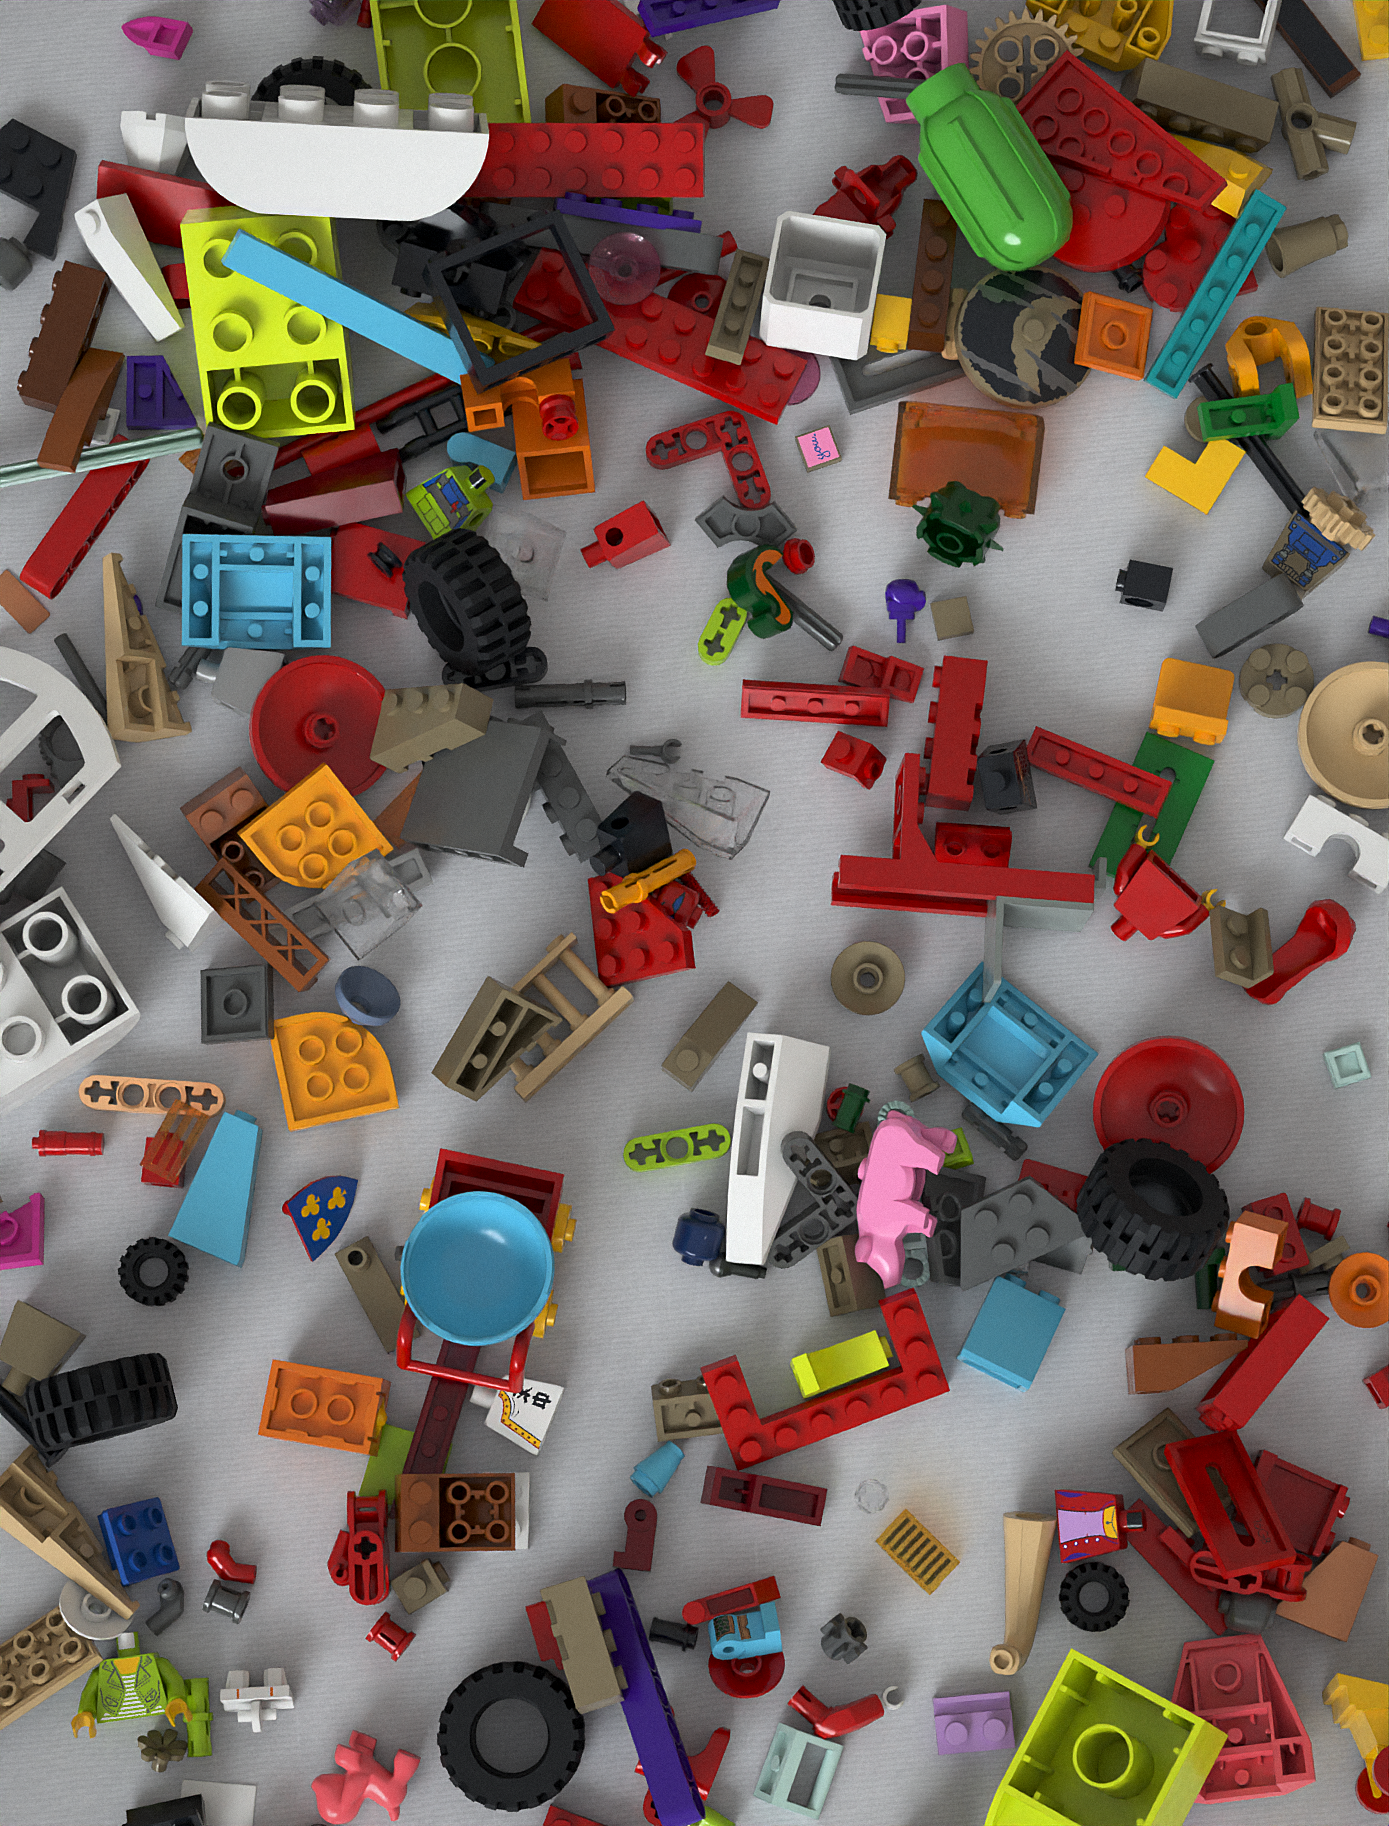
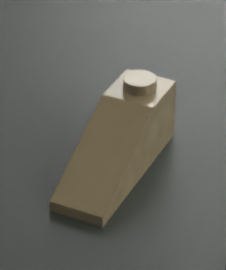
(708, 1036)

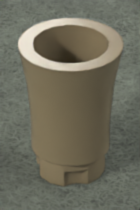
(1305, 243)

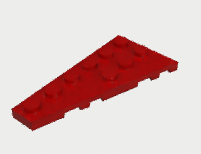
(1100, 130)

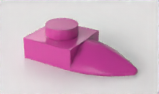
(159, 35)

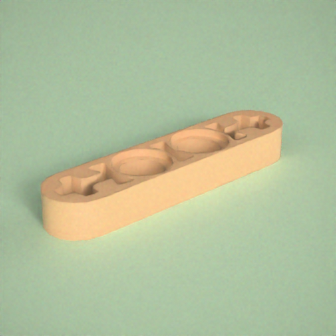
(152, 1094)

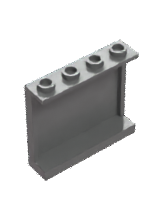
(478, 792)

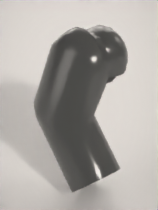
(170, 1606)

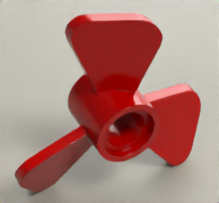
(698, 72)

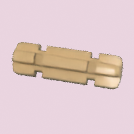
(955, 299)

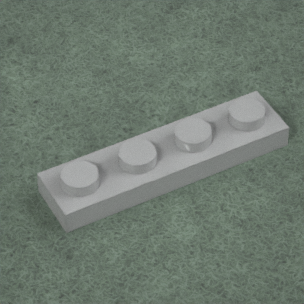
(409, 868)

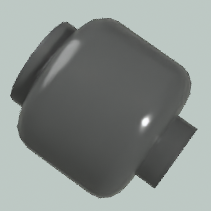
(14, 263)
(1247, 1612)

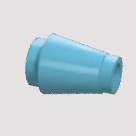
(657, 1469)

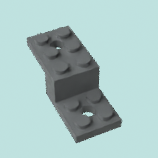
(219, 501)

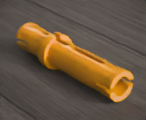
(637, 886)

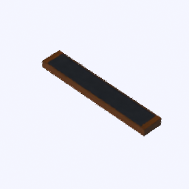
(1314, 46)

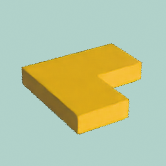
(1199, 482)

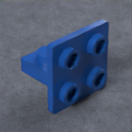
(138, 1541)

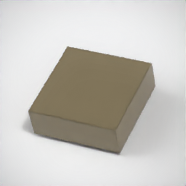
(951, 618)

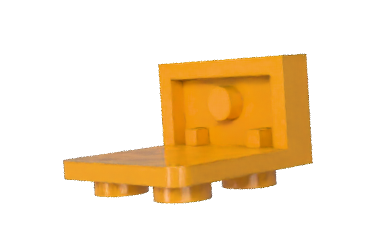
(1192, 701)

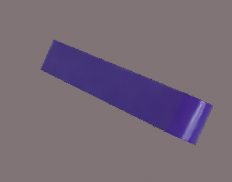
(648, 1707)

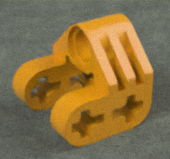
(1260, 342)

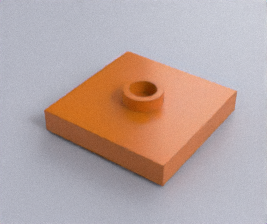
(1113, 335)

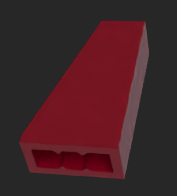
(338, 496)

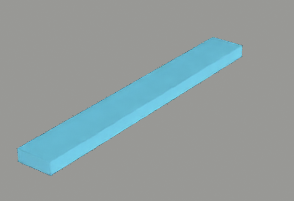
(345, 305)

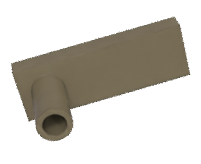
(374, 1290)

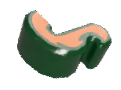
(756, 593)

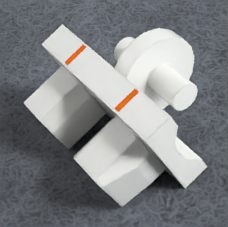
(257, 1703)

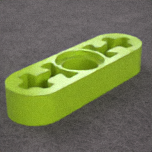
(651, 1161)

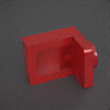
(854, 759)
(23, 791)

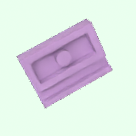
(973, 1722)

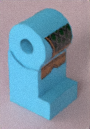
(745, 1634)

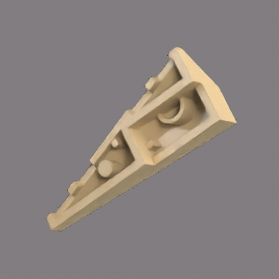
(136, 687)

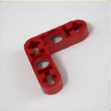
(716, 442)

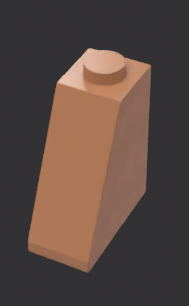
(1333, 1590)

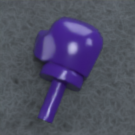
(902, 600)

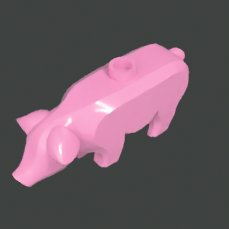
(891, 1191)

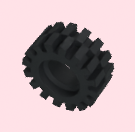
(131, 1266)
(1116, 1605)

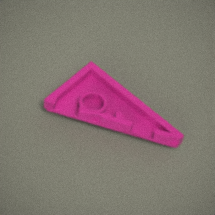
(23, 1235)

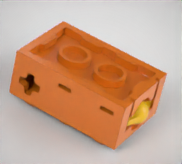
(324, 1408)

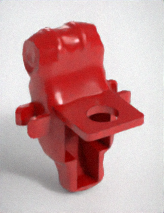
(870, 194)

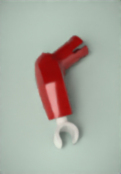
(842, 1718)

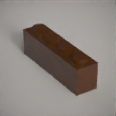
(932, 278)
(65, 334)

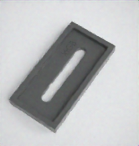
(868, 392)

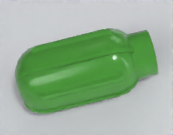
(990, 171)

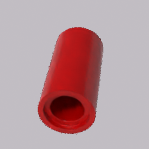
(342, 450)

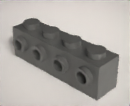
(566, 800)

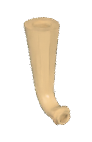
(1027, 1555)

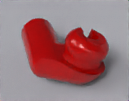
(338, 1559)
(225, 1566)

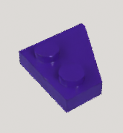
(154, 396)

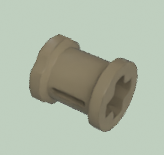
(917, 1078)

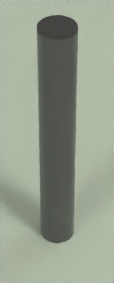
(82, 674)

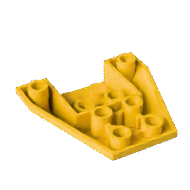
(1113, 31)

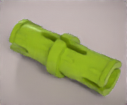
(199, 1727)

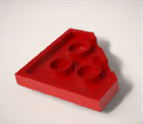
(637, 939)

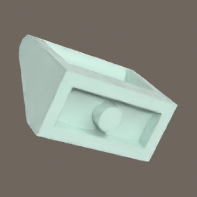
(782, 1766)

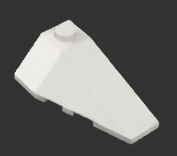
(125, 255)
(175, 901)

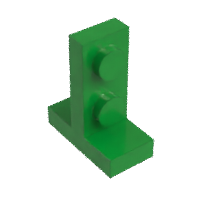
(1249, 416)

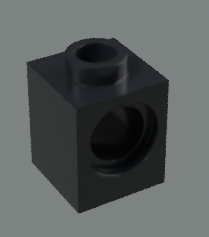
(1144, 585)

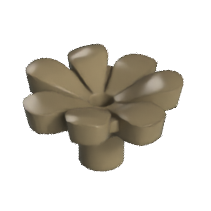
(161, 1748)

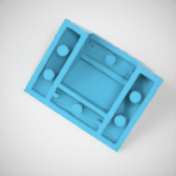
(256, 592)
(1005, 1052)

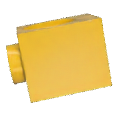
(891, 323)

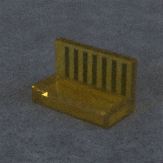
(917, 1552)

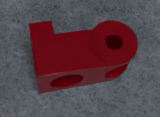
(642, 1523)

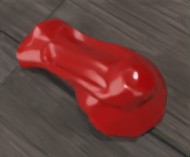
(1320, 938)

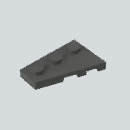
(944, 1197)

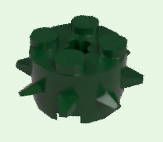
(959, 525)

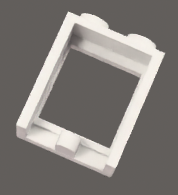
(1244, 50)

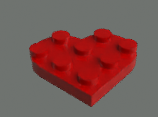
(1180, 262)

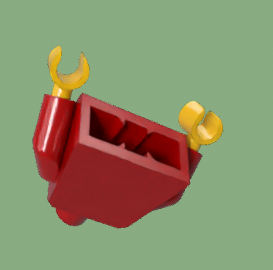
(1155, 896)

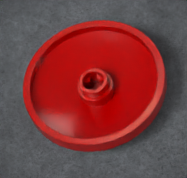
(314, 715)
(1174, 1095)

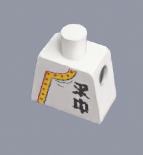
(522, 1415)

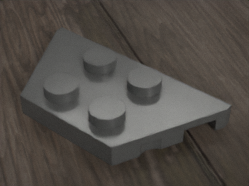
(1012, 1230)

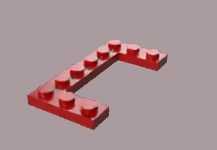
(914, 1381)

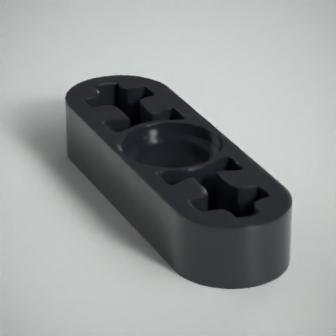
(523, 677)

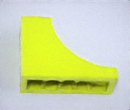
(840, 1363)

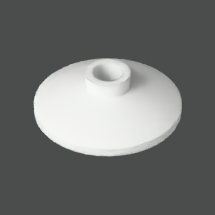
(75, 1607)

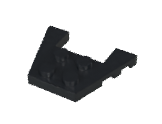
(38, 176)

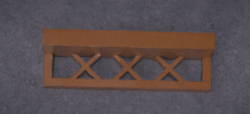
(256, 931)

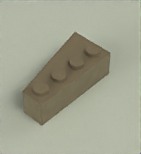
(1200, 106)

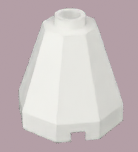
(155, 141)

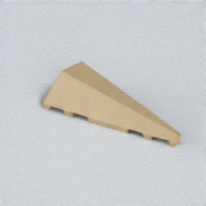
(56, 1531)

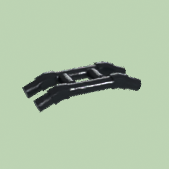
(421, 408)

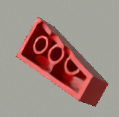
(955, 732)

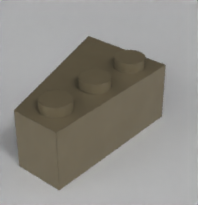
(426, 720)
(491, 1037)
(584, 1644)

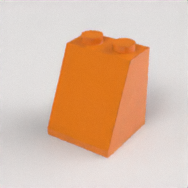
(549, 465)

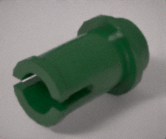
(851, 1107)

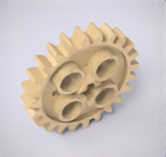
(994, 68)

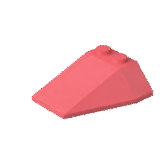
(1243, 1695)

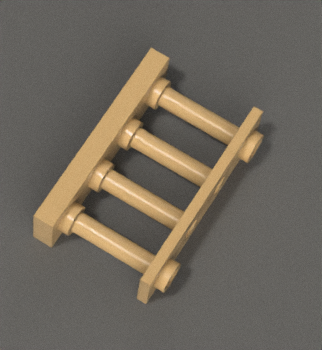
(584, 1028)

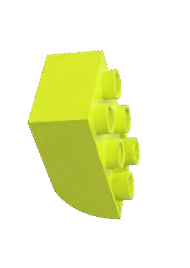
(260, 354)
(1105, 1755)

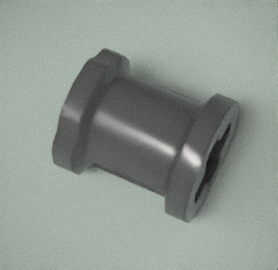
(226, 1601)

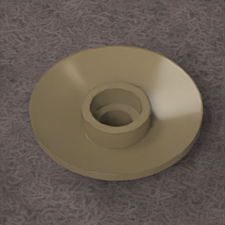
(871, 959)

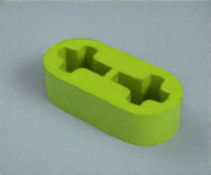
(714, 627)

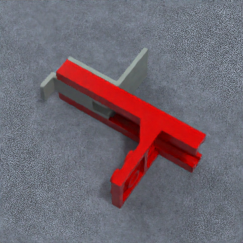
(922, 884)

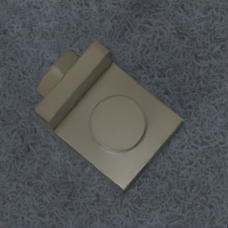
(421, 1585)

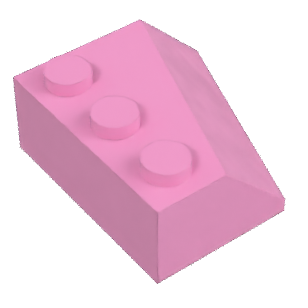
(916, 49)

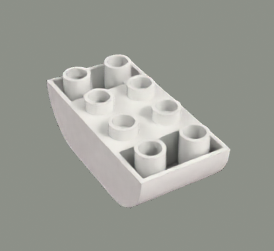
(336, 157)
(55, 999)

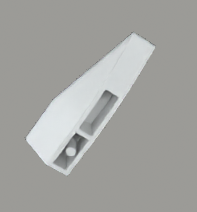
(777, 1094)

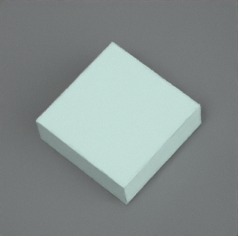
(1347, 1065)

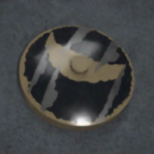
(1021, 337)

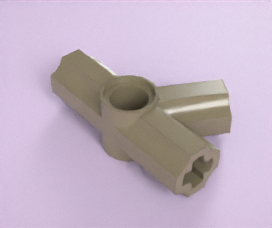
(1323, 129)

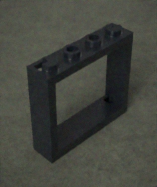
(488, 378)

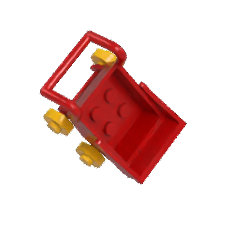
(538, 1192)

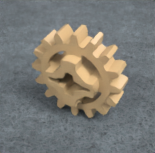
(1338, 518)

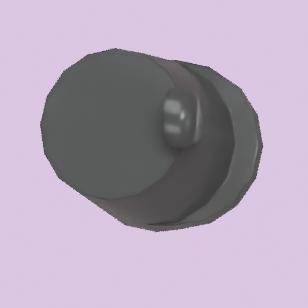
(34, 877)

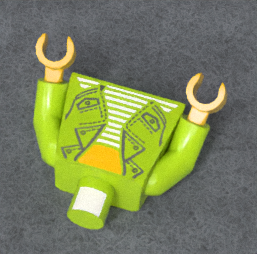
(131, 1688)

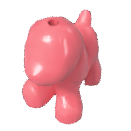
(343, 1794)

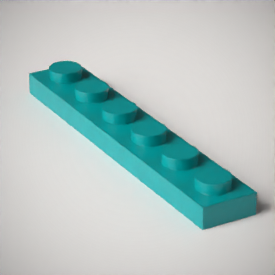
(1215, 293)

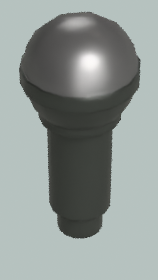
(722, 1268)

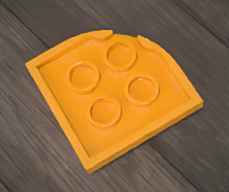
(313, 832)
(330, 1070)

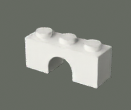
(1321, 822)

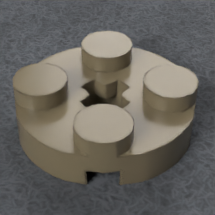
(1291, 665)

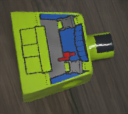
(453, 499)

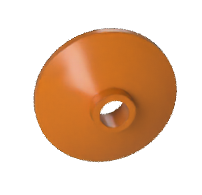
(1373, 1273)

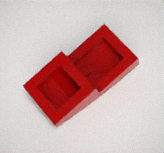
(871, 670)

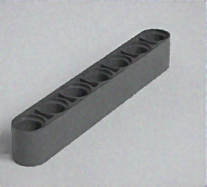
(674, 247)

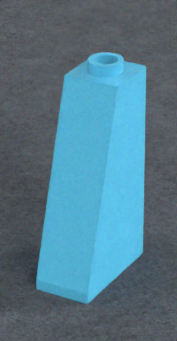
(222, 1192)

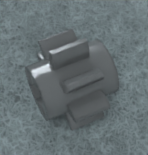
(843, 1638)

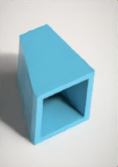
(1011, 1332)

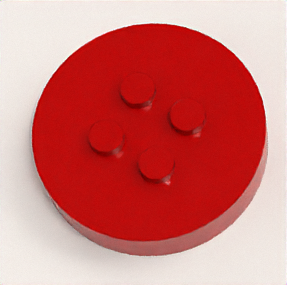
(1110, 220)

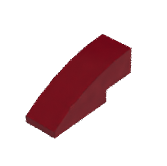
(763, 1495)

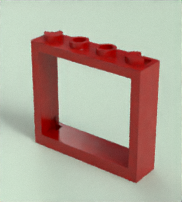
(1261, 1365)

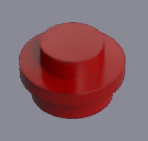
(798, 555)

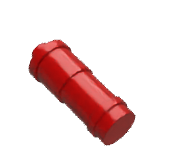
(68, 1143)

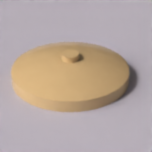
(1347, 735)

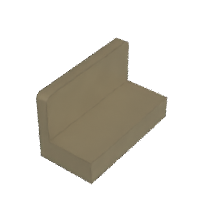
(848, 1283)

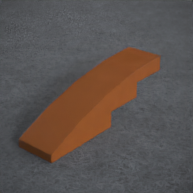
(79, 409)

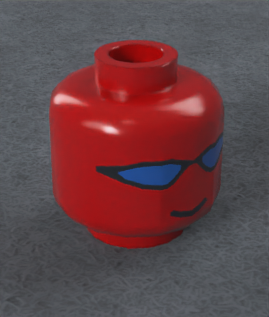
(680, 903)

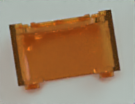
(980, 447)

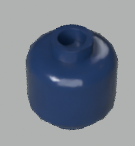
(698, 1236)

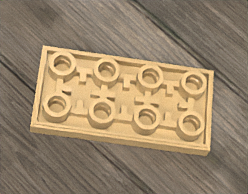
(1350, 370)
(41, 1663)

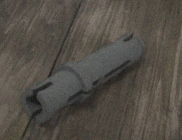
(578, 694)

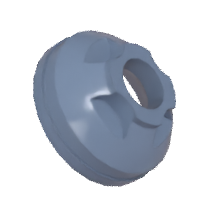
(371, 991)

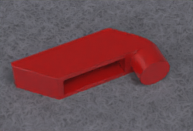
(731, 1601)

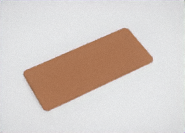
(21, 603)

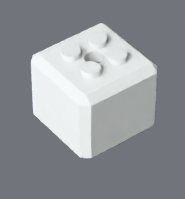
(824, 263)

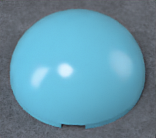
(477, 1268)

